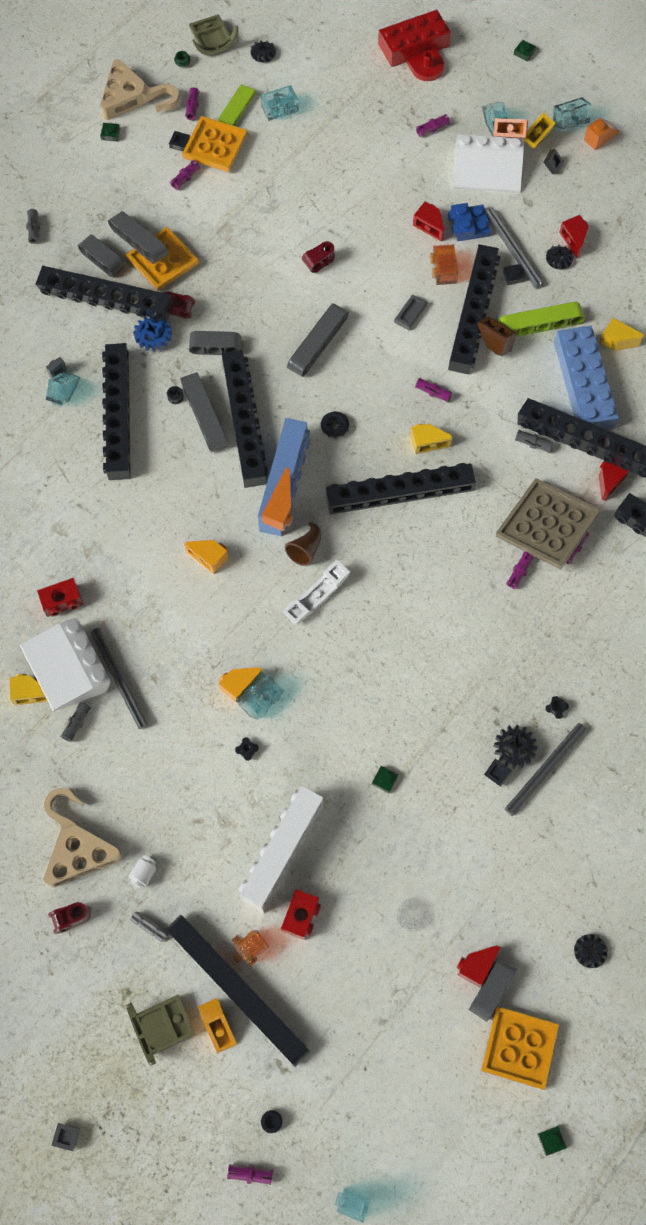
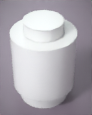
(142, 871)

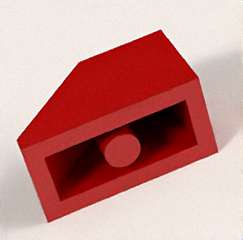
(429, 220)
(574, 233)
(610, 478)
(477, 965)

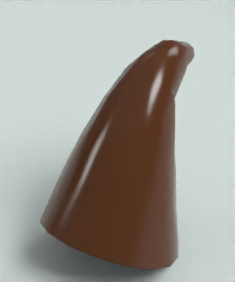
(304, 548)

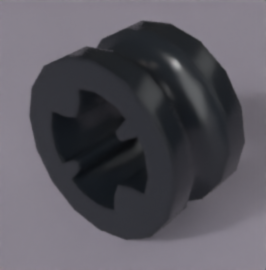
(172, 391)

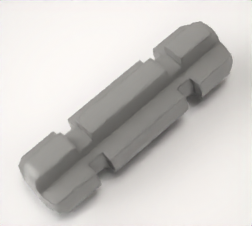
(149, 927)

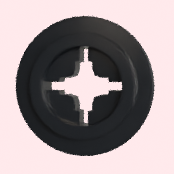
(257, 54)
(554, 260)
(341, 420)
(581, 953)

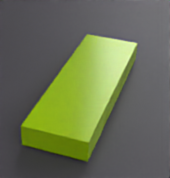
(237, 105)

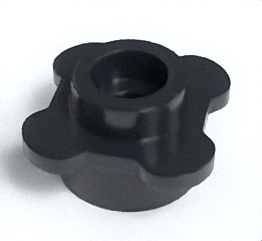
(556, 701)
(247, 755)

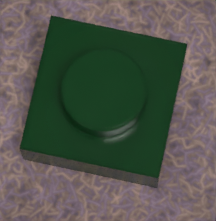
(524, 50)
(110, 132)
(385, 779)
(551, 1140)

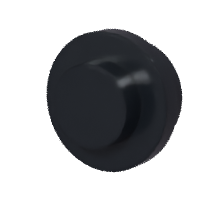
(271, 1121)

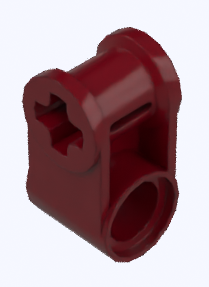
(318, 257)
(181, 305)
(65, 917)

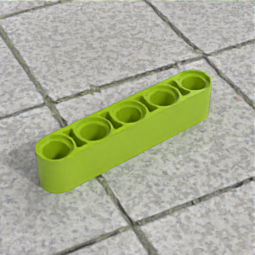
(544, 318)

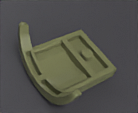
(212, 35)
(160, 1026)

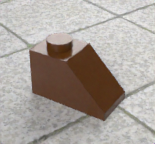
(497, 336)

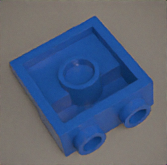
(469, 222)

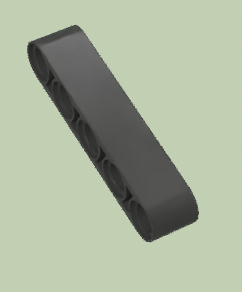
(138, 237)
(317, 340)
(204, 412)

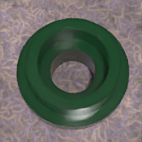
(182, 59)

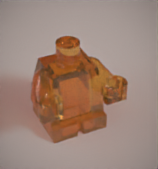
(249, 947)

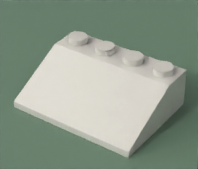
(488, 163)
(66, 665)

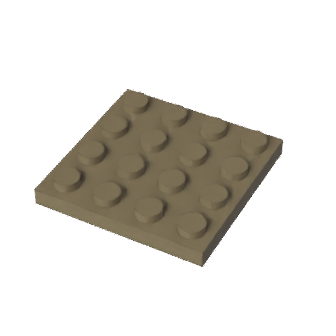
(548, 523)

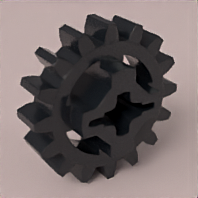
(523, 747)

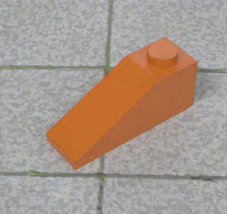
(279, 506)

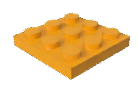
(215, 143)
(170, 267)
(520, 1048)

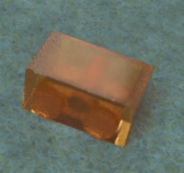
(445, 264)

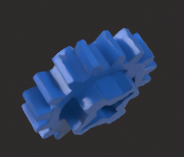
(152, 333)

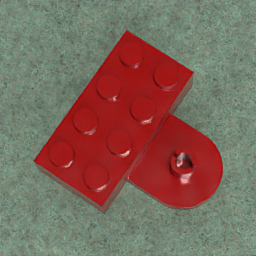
(417, 44)

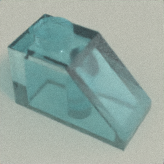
(493, 111)
(61, 388)
(352, 1204)

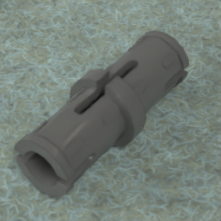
(33, 226)
(533, 441)
(75, 722)

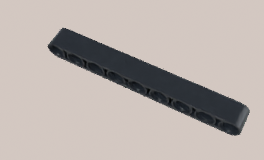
(238, 990)

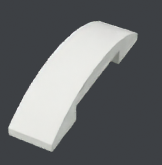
(317, 593)

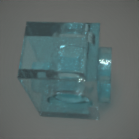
(279, 103)
(572, 114)
(249, 699)

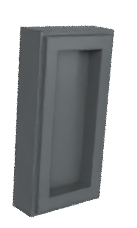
(410, 312)

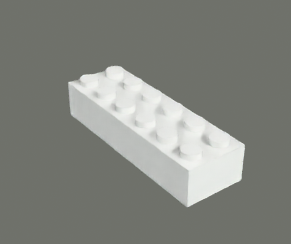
(282, 849)

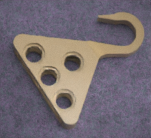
(130, 92)
(65, 857)

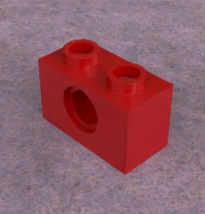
(49, 595)
(297, 927)

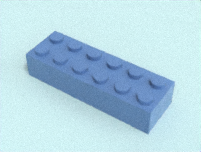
(585, 377)
(289, 454)

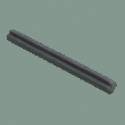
(514, 248)
(119, 678)
(545, 769)

